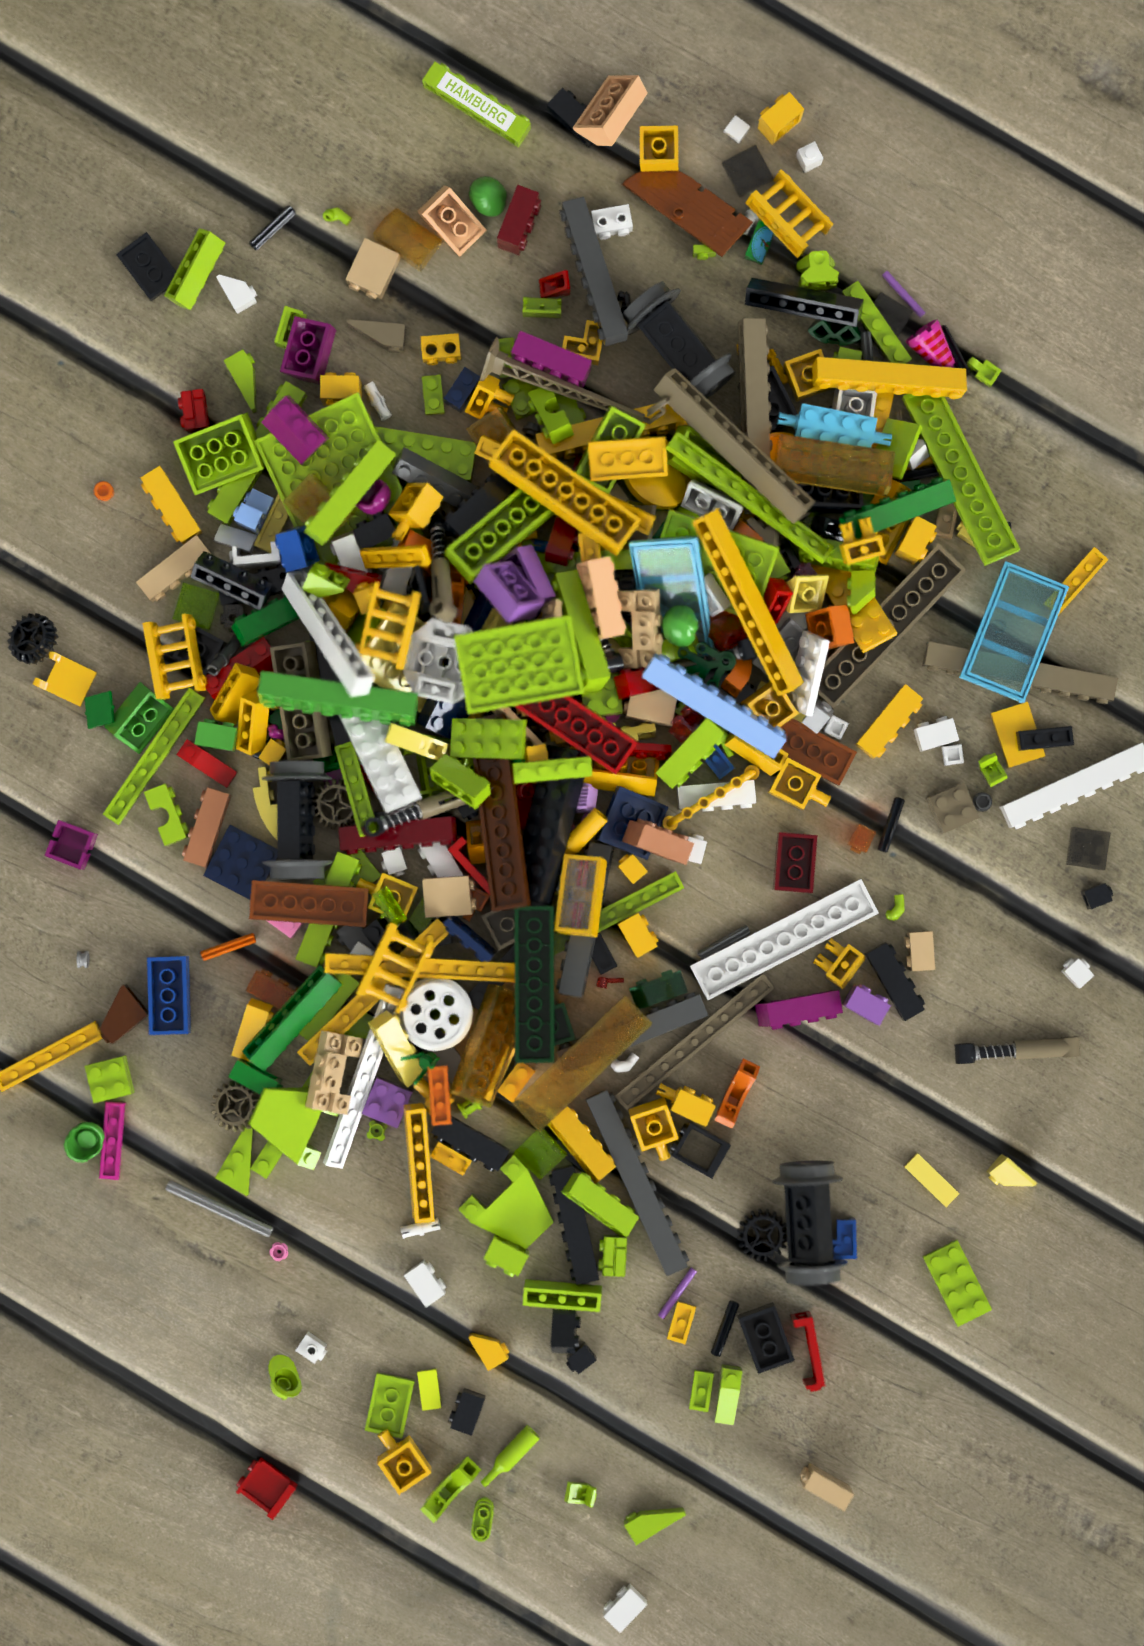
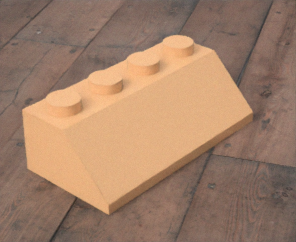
(611, 109)
(602, 596)

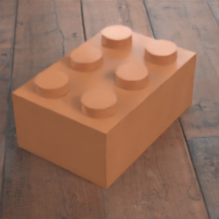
(658, 841)

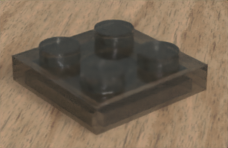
(747, 171)
(1088, 848)

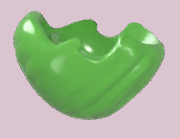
(488, 196)
(680, 625)
(84, 1141)

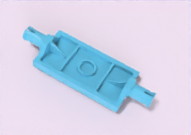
(834, 426)

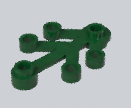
(703, 665)

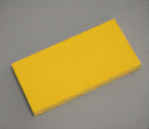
(627, 458)

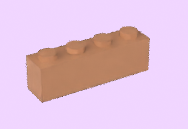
(207, 827)

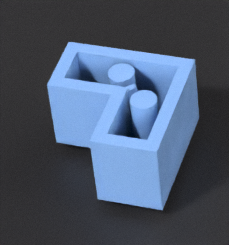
(254, 511)

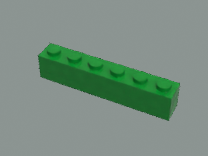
(903, 506)
(291, 1018)

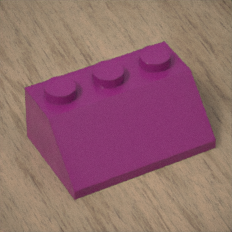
(308, 349)
(294, 429)

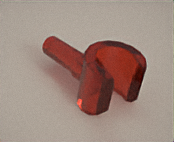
(603, 981)

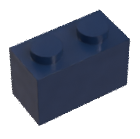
(462, 390)

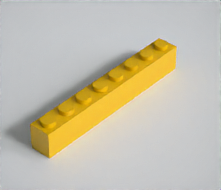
(889, 377)

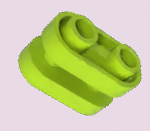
(482, 1519)

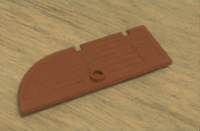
(696, 212)

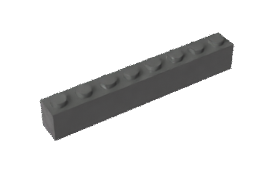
(594, 271)
(580, 948)
(666, 1019)

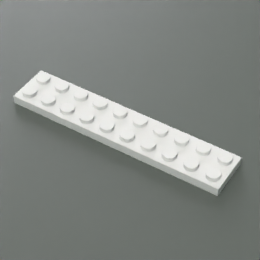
(784, 939)

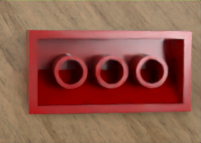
(254, 656)

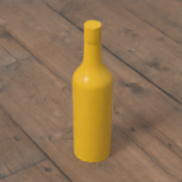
(585, 831)

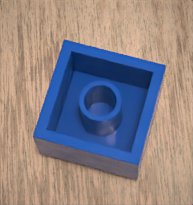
(296, 548)

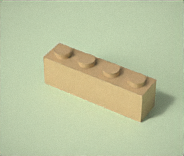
(172, 570)

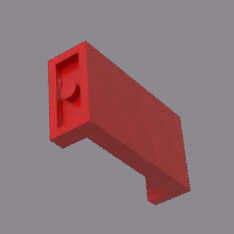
(455, 850)
(806, 1319)

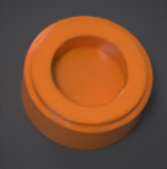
(103, 491)

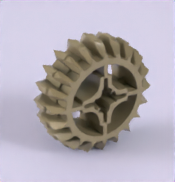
(335, 813)
(229, 1110)

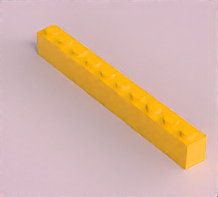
(747, 602)

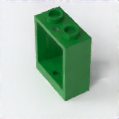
(253, 1077)

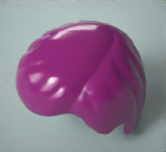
(376, 498)

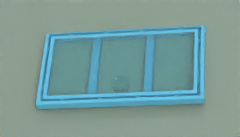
(677, 572)
(1014, 632)

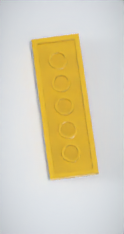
(870, 624)

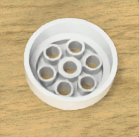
(454, 1033)

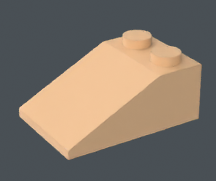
(452, 220)

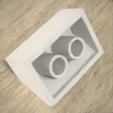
(703, 499)

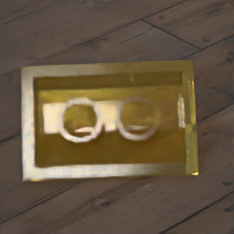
(407, 238)

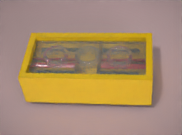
(580, 895)

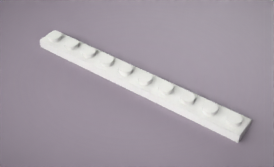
(359, 1089)

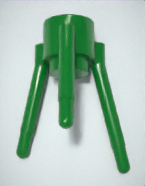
(426, 1059)

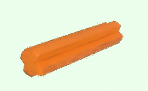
(228, 946)

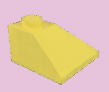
(807, 593)
(1008, 1173)

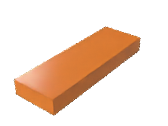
(439, 1095)

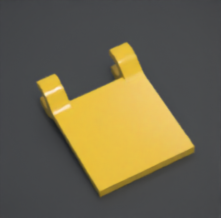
(67, 679)

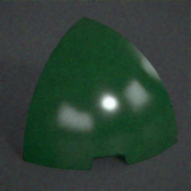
(834, 332)

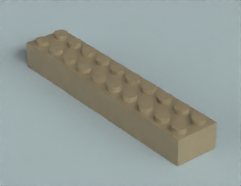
(903, 608)

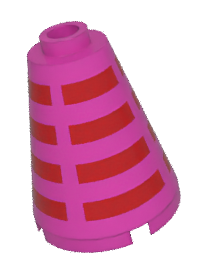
(932, 345)

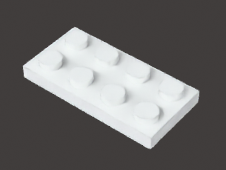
(810, 665)

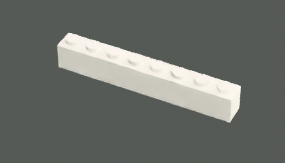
(328, 635)
(1073, 786)

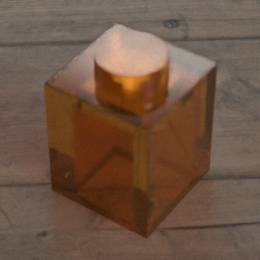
(861, 839)

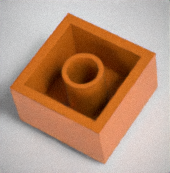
(831, 624)

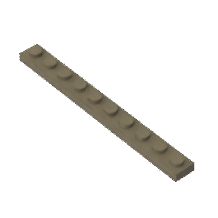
(694, 1042)

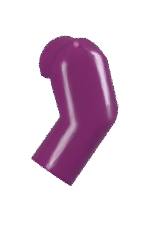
(276, 733)

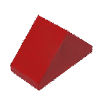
(555, 285)

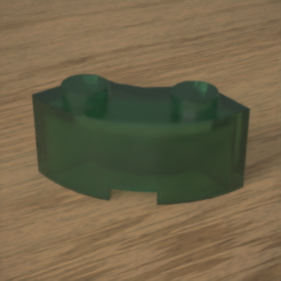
(657, 990)

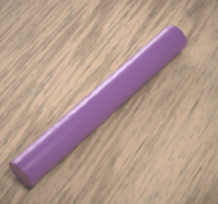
(903, 294)
(677, 1293)

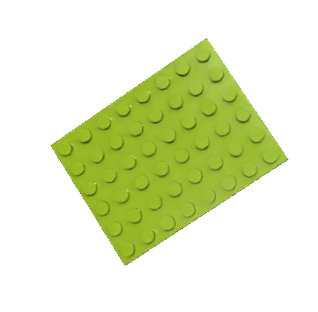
(349, 435)

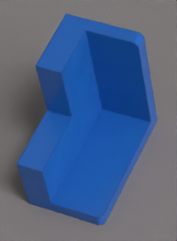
(846, 1241)

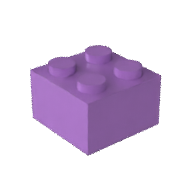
(866, 1005)
(387, 1102)

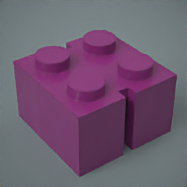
(72, 845)

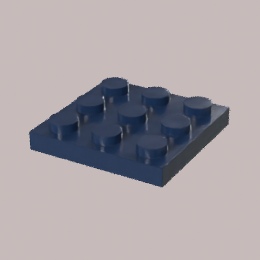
(625, 807)
(240, 861)
(469, 938)

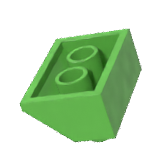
(139, 718)

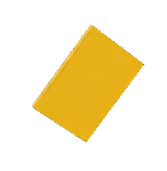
(1009, 722)

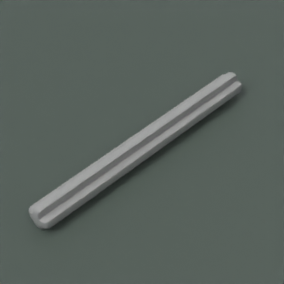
(219, 1208)

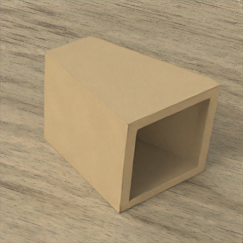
(651, 707)

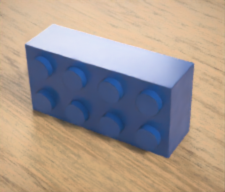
(169, 995)

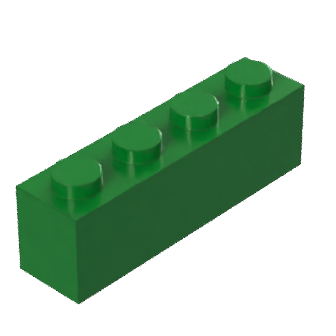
(264, 621)

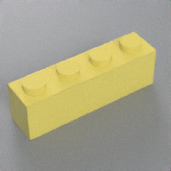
(395, 1045)

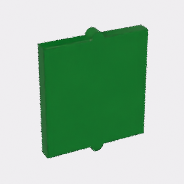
(99, 709)

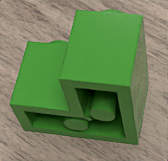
(216, 736)

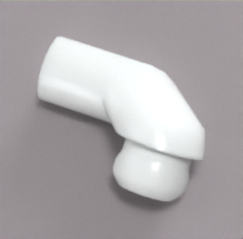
(624, 1066)

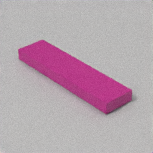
(112, 1143)

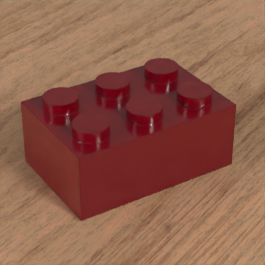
(519, 220)
(795, 862)

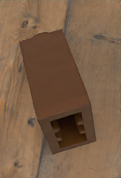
(123, 1015)

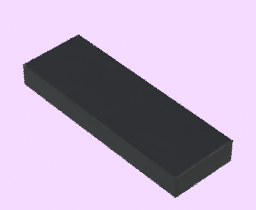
(1045, 738)

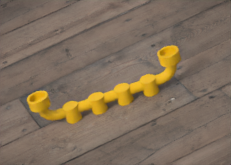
(750, 773)

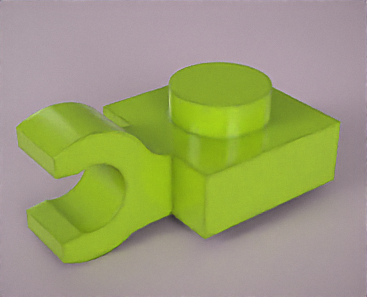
(986, 372)

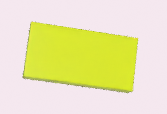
(429, 1389)

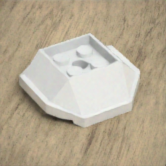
(425, 658)

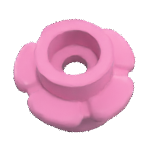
(279, 1256)

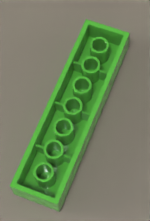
(333, 698)

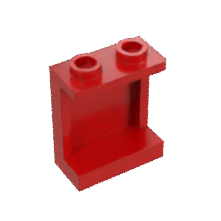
(266, 1487)

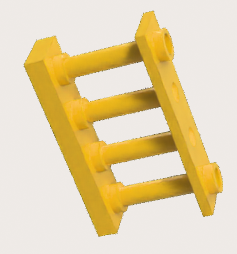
(782, 229)
(406, 620)
(156, 651)
(384, 952)

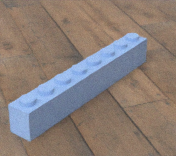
(714, 705)

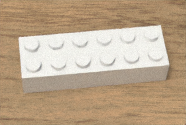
(382, 764)

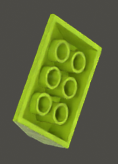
(219, 453)

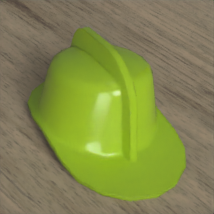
(284, 1377)

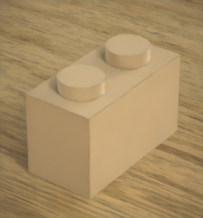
(920, 950)

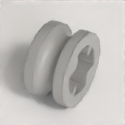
(83, 959)

